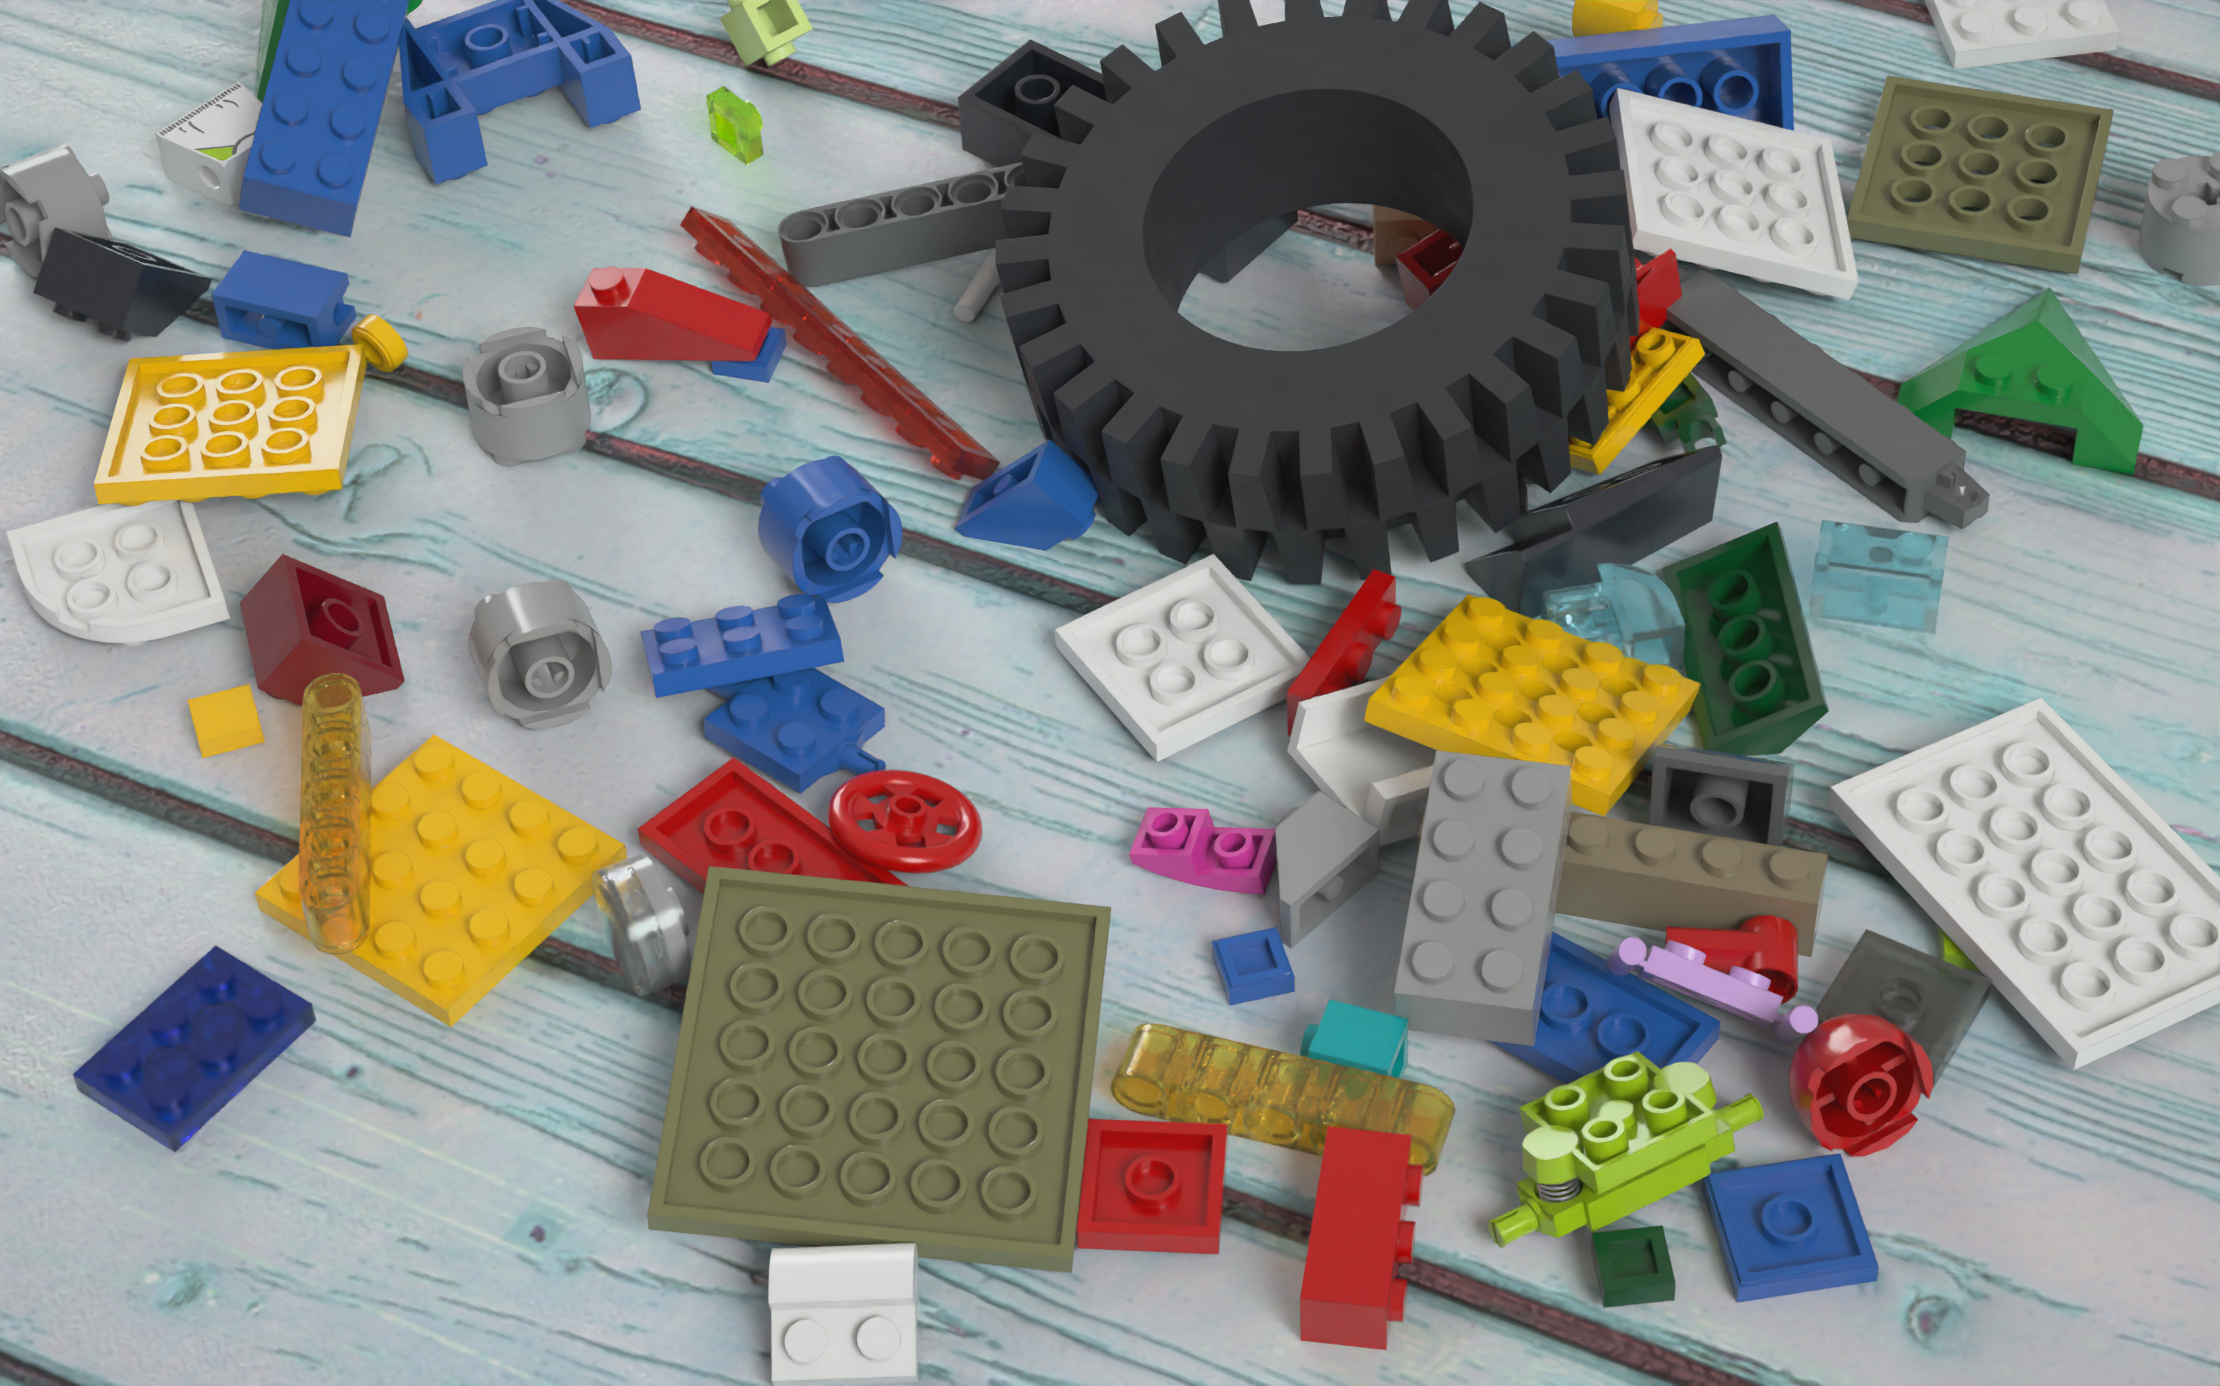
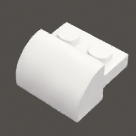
(844, 1314)

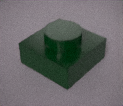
(1633, 1266)

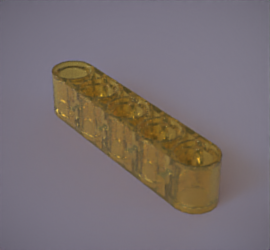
(335, 814)
(1273, 1093)

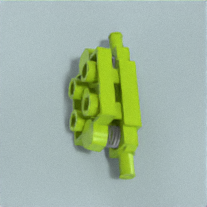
(1618, 1145)

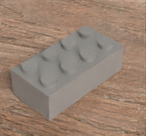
(1484, 898)

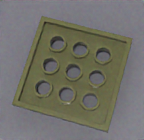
(1996, 232)

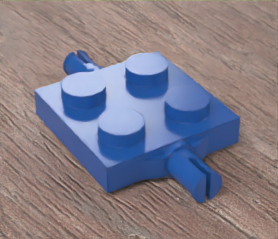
(796, 726)

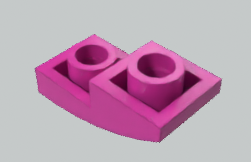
(1194, 851)

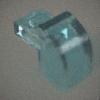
(1622, 609)

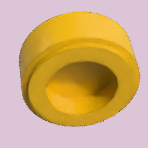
(381, 343)

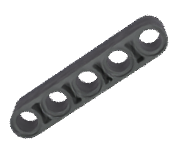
(897, 227)

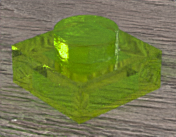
(735, 125)

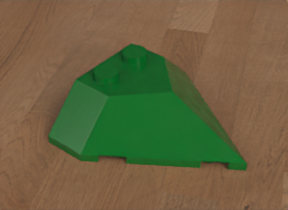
(2037, 371)

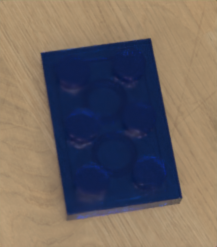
(194, 1048)

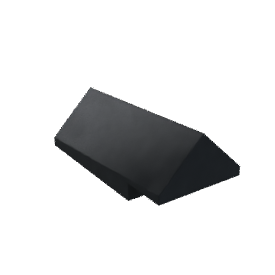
(1601, 524)

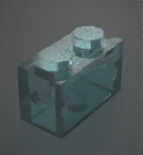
(1878, 576)

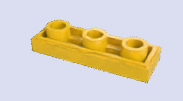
(1658, 367)

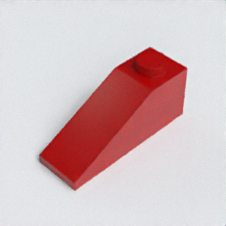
(662, 318)

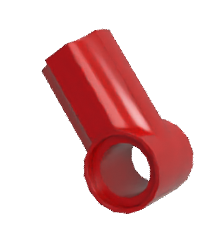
(1760, 945)

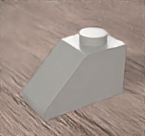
(1320, 863)

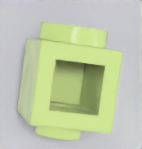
(765, 28)

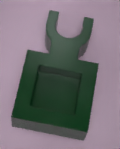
(1687, 416)

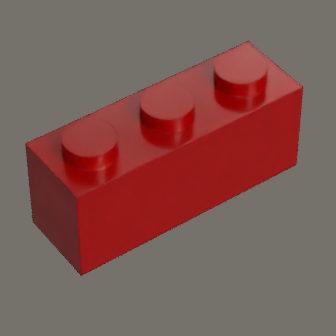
(1360, 1238)

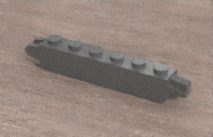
(1824, 406)

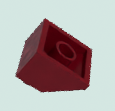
(317, 625)

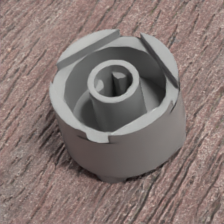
(47, 194)
(2184, 219)
(527, 396)
(539, 653)

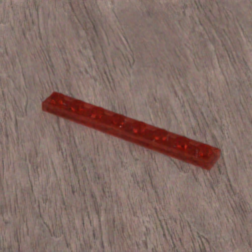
(848, 354)

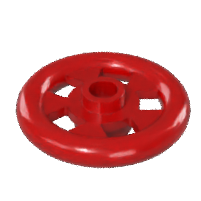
(904, 822)

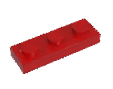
(1350, 644)

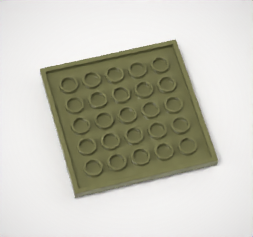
(884, 1069)

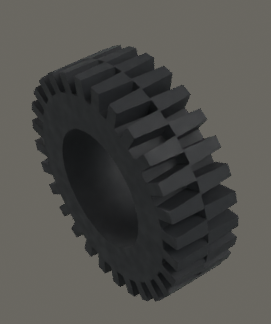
(1353, 431)

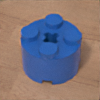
(828, 529)

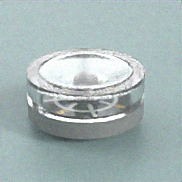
(642, 924)

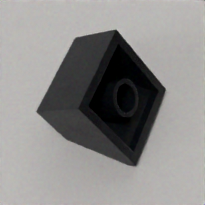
(116, 284)

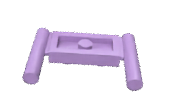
(1738, 993)

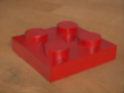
(1153, 1186)

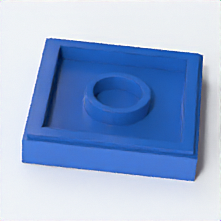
(1789, 1228)

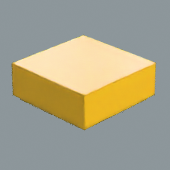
(226, 721)

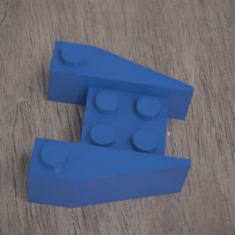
(497, 57)

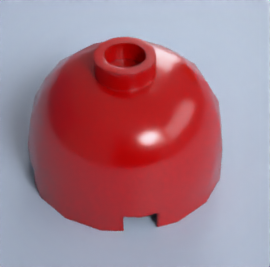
(1858, 1083)

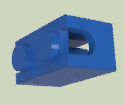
(282, 303)

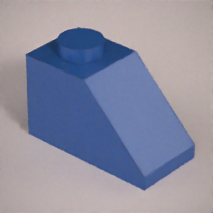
(1031, 501)

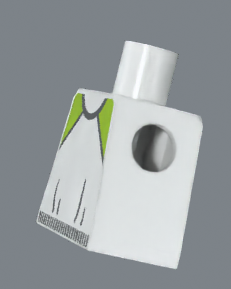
(212, 144)

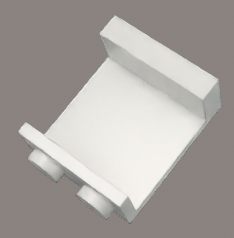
(1361, 764)

